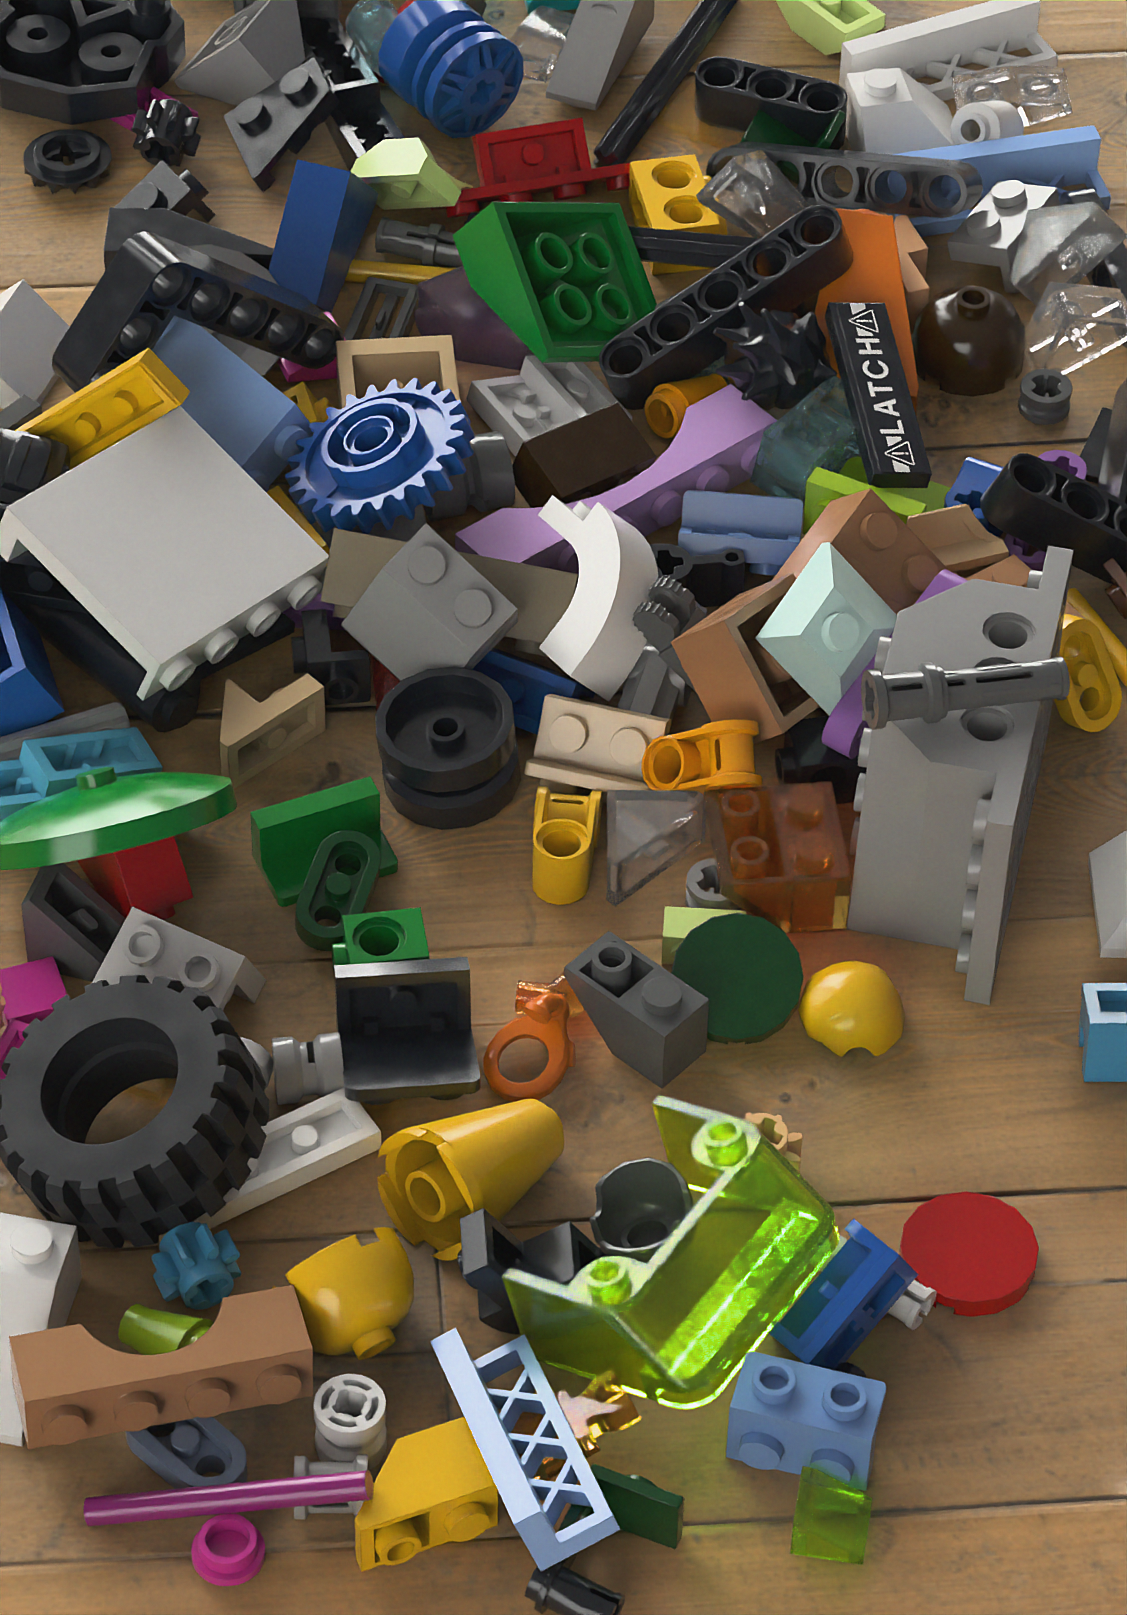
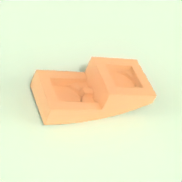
(913, 265)

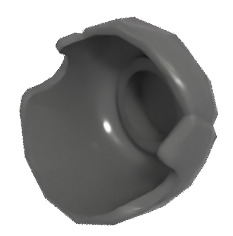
(639, 1207)

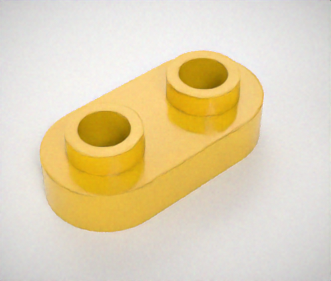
(1090, 672)

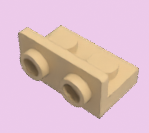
(592, 746)

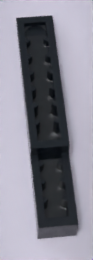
(360, 117)

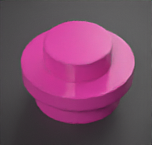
(228, 1550)

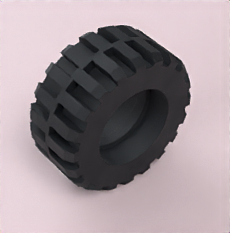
(170, 1166)

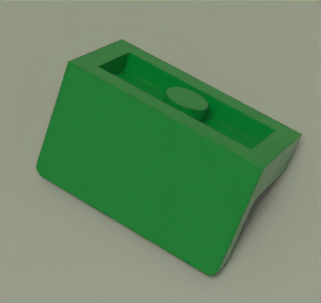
(291, 832)

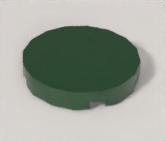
(746, 974)

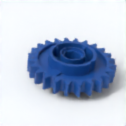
(380, 456)

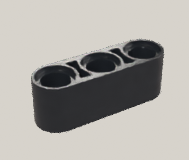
(734, 90)

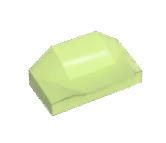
(831, 22)
(407, 176)

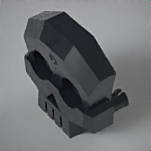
(86, 56)

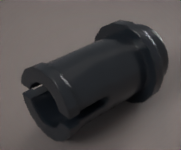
(571, 1593)

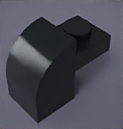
(493, 1249)

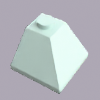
(827, 627)

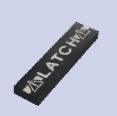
(877, 395)

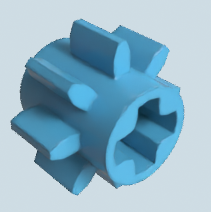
(196, 1265)

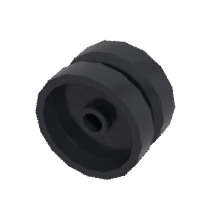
(448, 748)

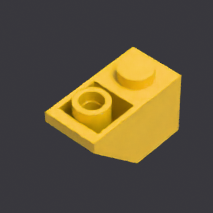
(426, 1496)

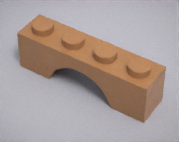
(82, 1389)

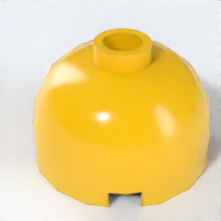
(354, 1294)

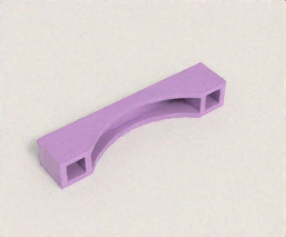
(708, 454)

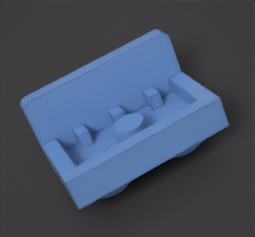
(756, 524)
(806, 1417)

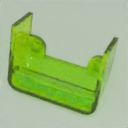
(709, 1290)

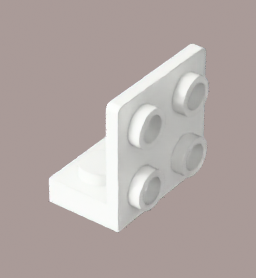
(162, 949)

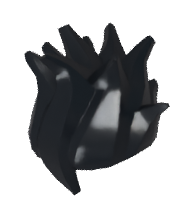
(775, 357)

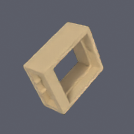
(403, 358)

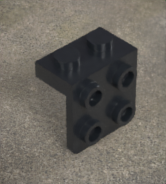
(406, 1030)

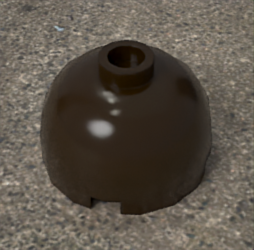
(969, 341)

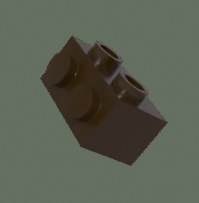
(581, 458)

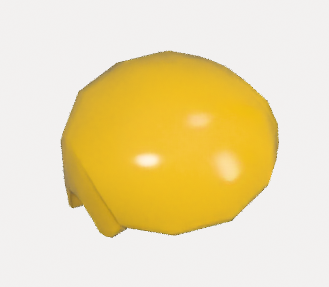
(852, 1008)

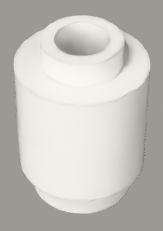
(986, 122)

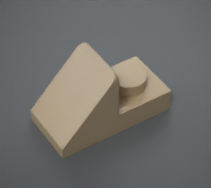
(264, 732)

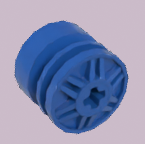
(451, 66)

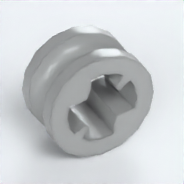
(703, 876)

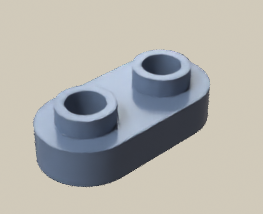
(191, 1451)

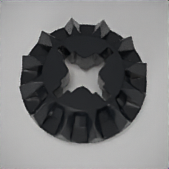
(86, 150)

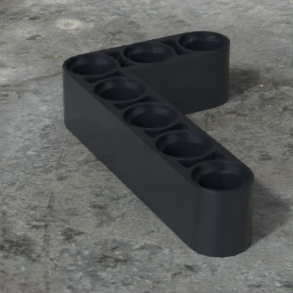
(162, 279)
(1064, 511)

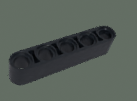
(869, 178)
(766, 275)

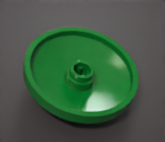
(111, 815)

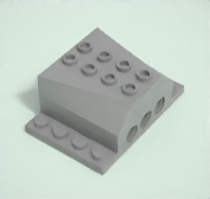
(956, 796)

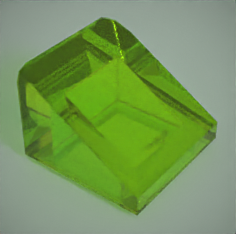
(830, 1519)

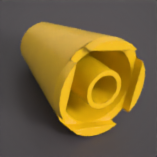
(466, 1165)

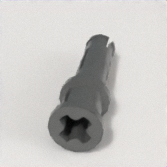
(934, 692)

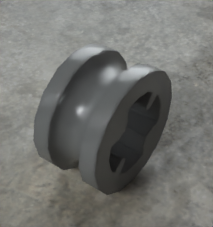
(1045, 396)

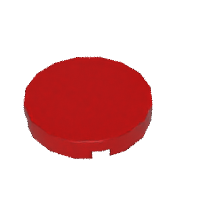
(971, 1252)

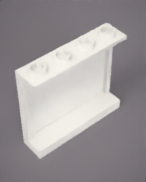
(168, 547)

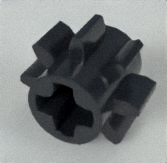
(166, 132)

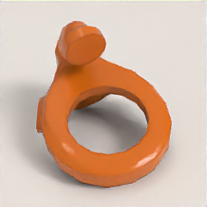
(546, 1023)

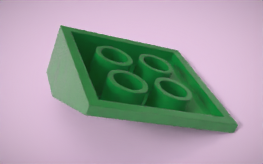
(557, 274)

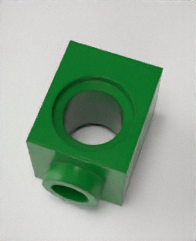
(381, 938)

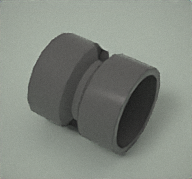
(485, 484)

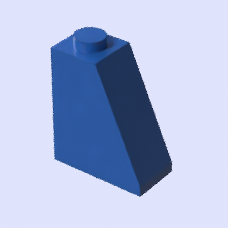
(320, 231)

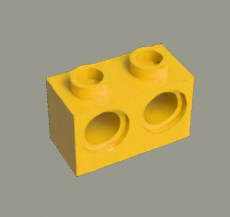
(665, 198)

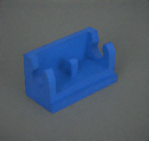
(844, 1300)

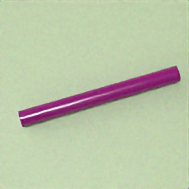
(228, 1498)

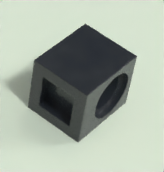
(810, 761)

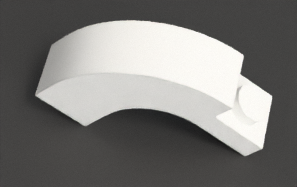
(616, 568)

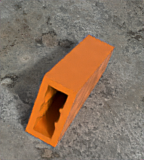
(873, 278)

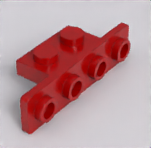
(535, 161)

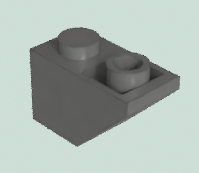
(640, 1008)

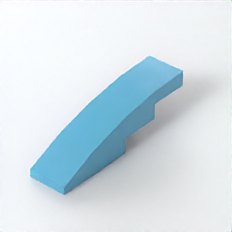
(51, 764)

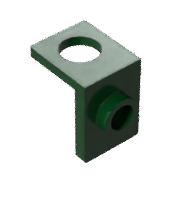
(768, 130)
(636, 1506)

